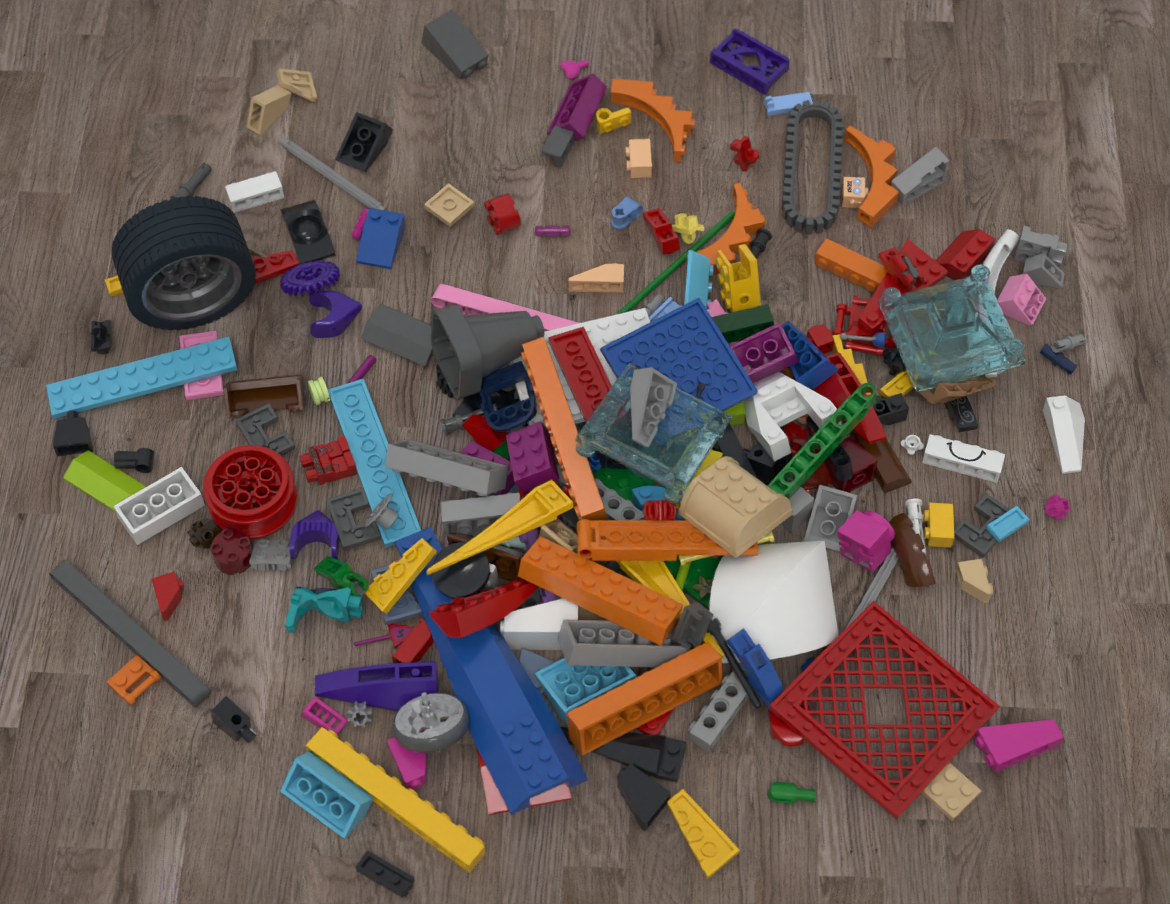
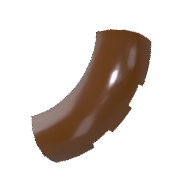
(909, 548)

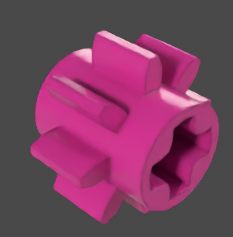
(1057, 507)

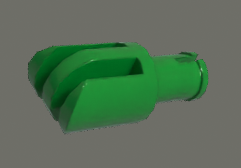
(788, 793)

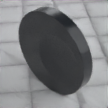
(463, 577)

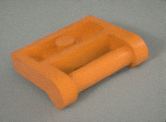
(129, 676)

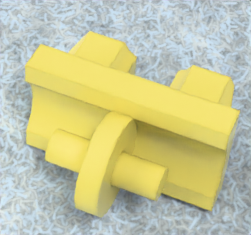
(687, 226)

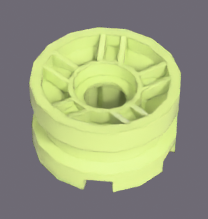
(318, 391)

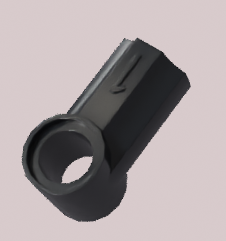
(140, 460)

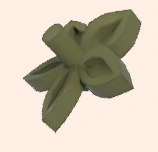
(703, 586)

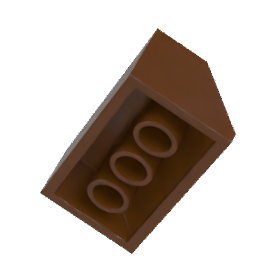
(505, 559)

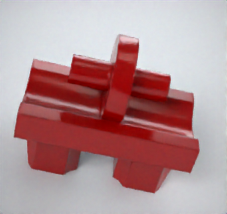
(745, 153)

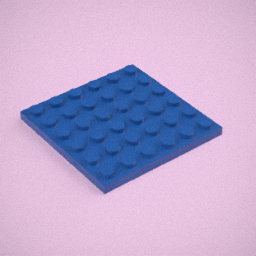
(689, 352)

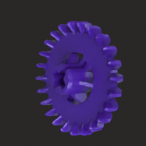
(309, 277)

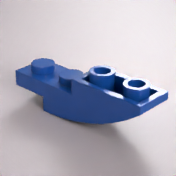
(757, 664)

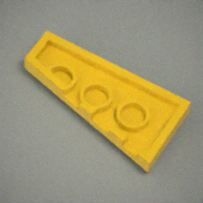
(395, 581)
(703, 836)

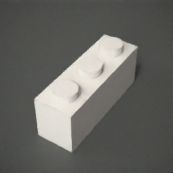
(254, 191)

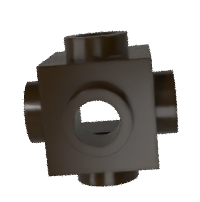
(203, 533)

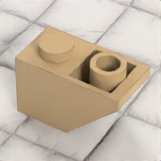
(973, 579)

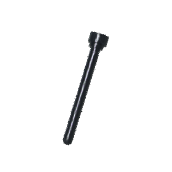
(715, 630)

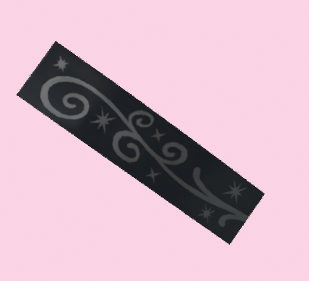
(962, 414)

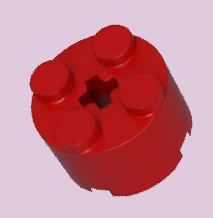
(502, 213)

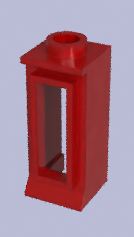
(415, 645)

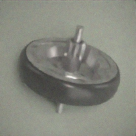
(437, 734)

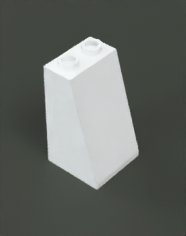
(537, 625)

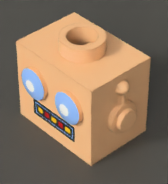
(853, 192)

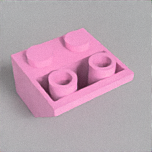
(1021, 299)

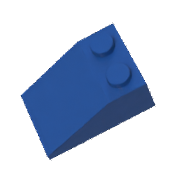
(381, 238)

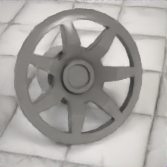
(384, 516)

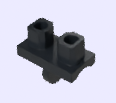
(101, 337)
(894, 360)

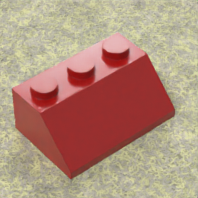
(966, 252)

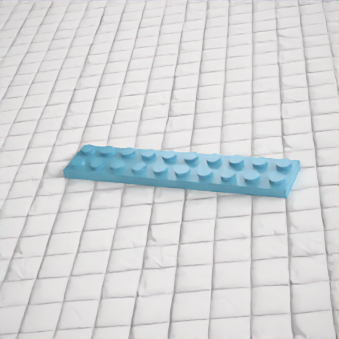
(141, 377)
(369, 451)

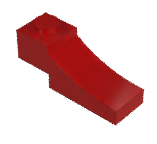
(661, 228)

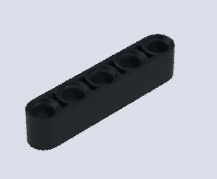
(838, 460)

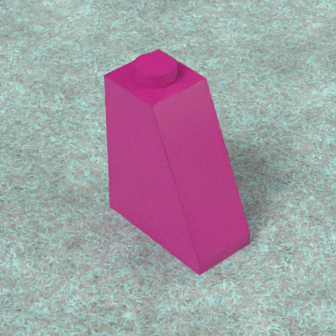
(411, 765)

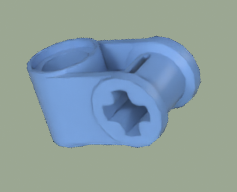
(625, 213)

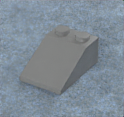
(828, 514)

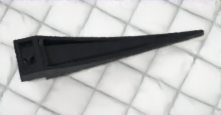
(648, 753)

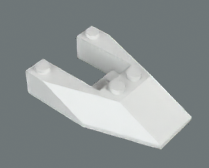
(778, 403)

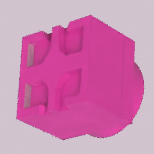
(866, 539)

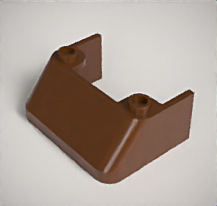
(252, 394)

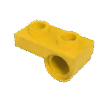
(609, 121)

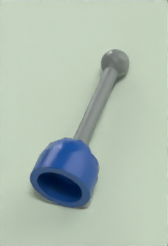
(878, 339)

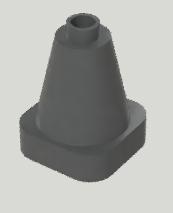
(478, 344)

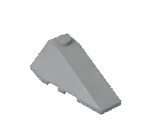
(650, 397)

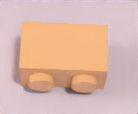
(639, 158)

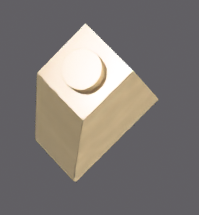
(267, 108)

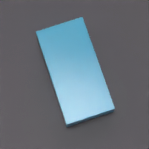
(1007, 524)

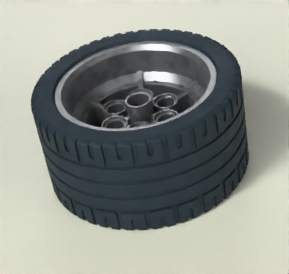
(183, 263)

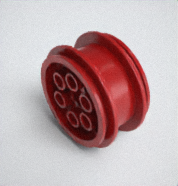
(254, 464)

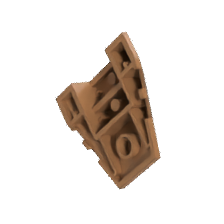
(951, 391)

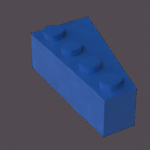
(812, 364)

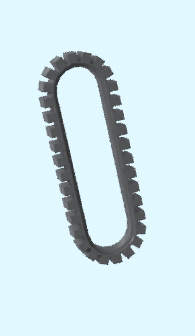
(789, 212)

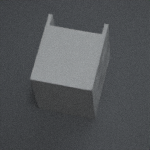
(801, 507)

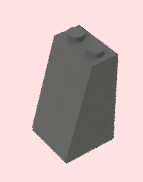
(454, 45)

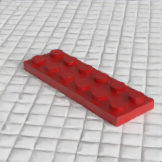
(581, 369)

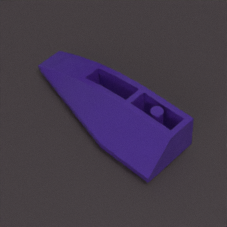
(379, 685)

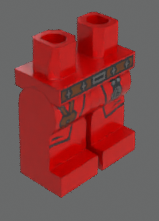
(329, 462)

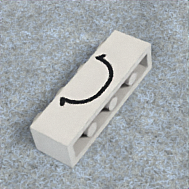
(963, 458)

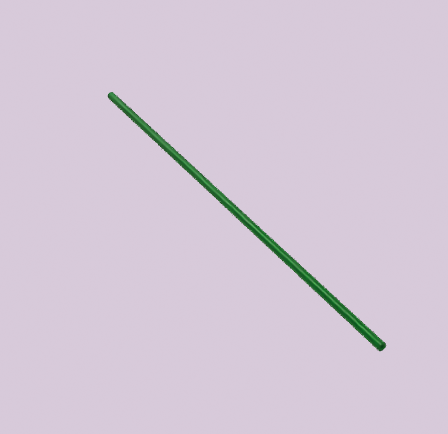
(675, 265)

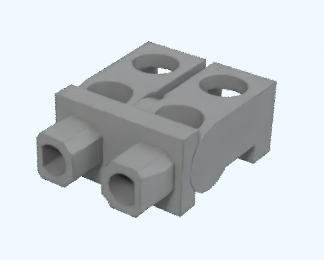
(1033, 244)

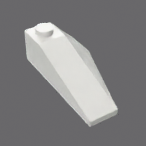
(1066, 429)

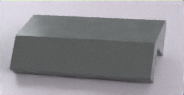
(399, 334)

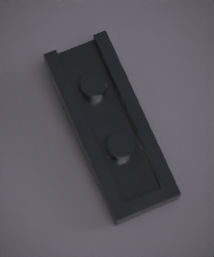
(385, 874)

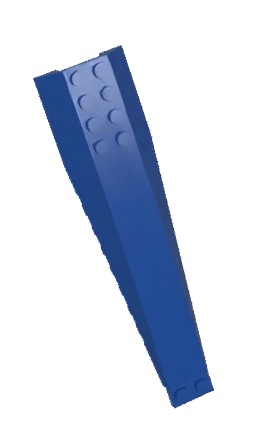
(505, 710)

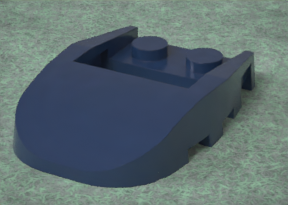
(514, 414)

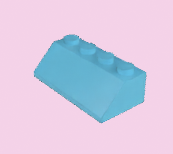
(698, 278)
(326, 794)

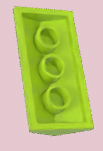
(101, 480)

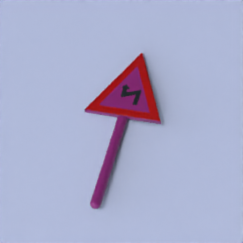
(397, 633)

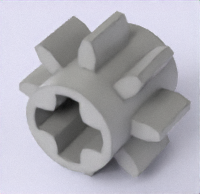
(363, 710)

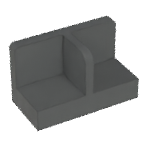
(559, 145)

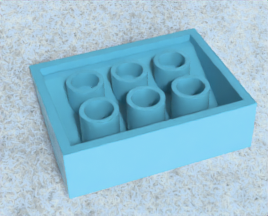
(574, 686)

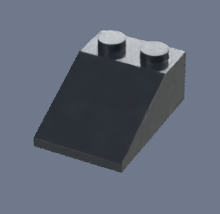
(363, 142)

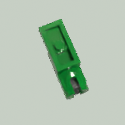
(341, 576)

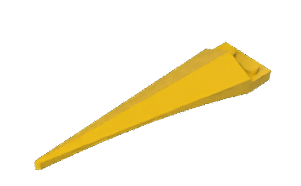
(534, 510)
(658, 578)

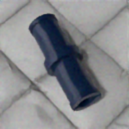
(1058, 359)

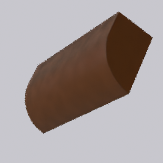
(889, 470)

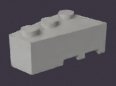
(921, 176)

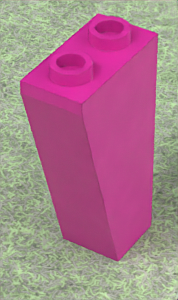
(1016, 742)

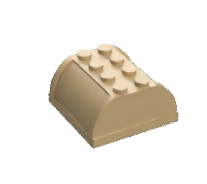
(732, 506)

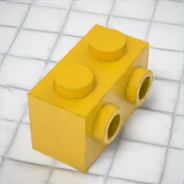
(939, 525)

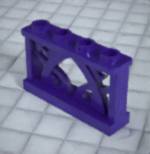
(746, 74)

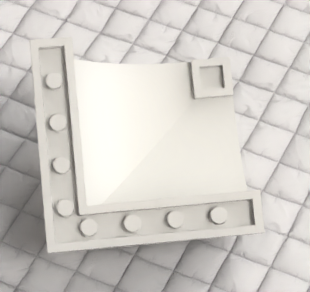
(777, 597)

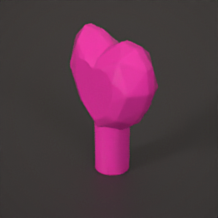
(573, 68)

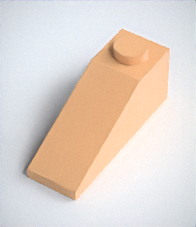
(599, 279)

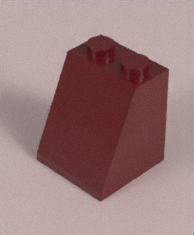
(863, 467)

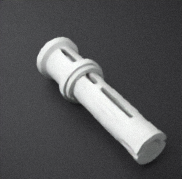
(916, 516)

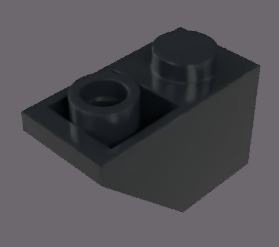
(891, 409)

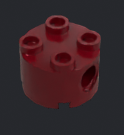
(231, 551)

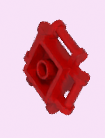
(857, 329)

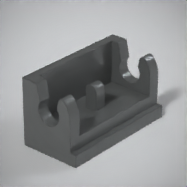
(692, 625)

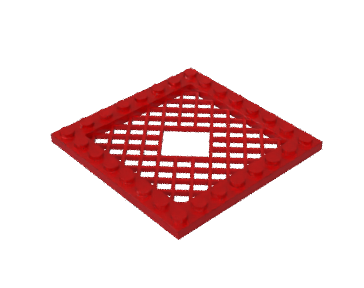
(891, 799)

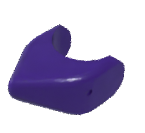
(341, 314)
(311, 529)

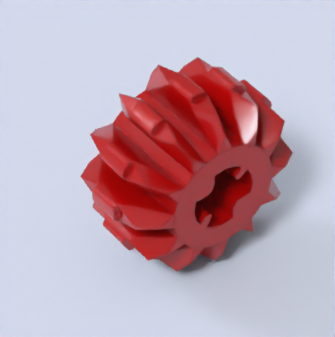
(659, 510)

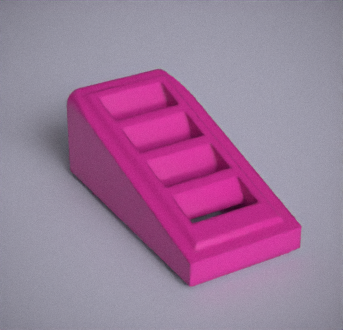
(317, 703)

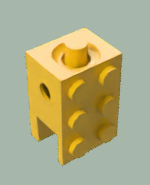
(739, 280)

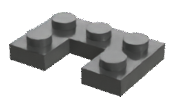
(252, 427)
(341, 510)
(980, 540)

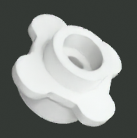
(912, 439)

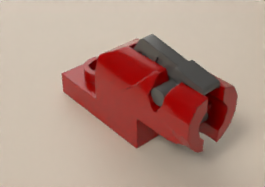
(901, 268)

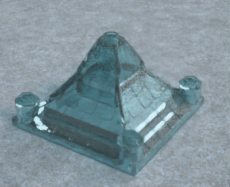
(951, 331)
(677, 448)

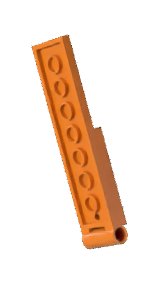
(644, 540)

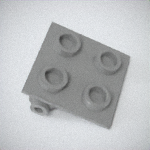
(271, 552)

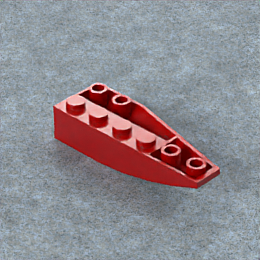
(843, 385)
(481, 609)

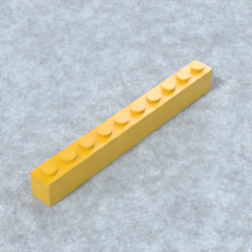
(398, 801)

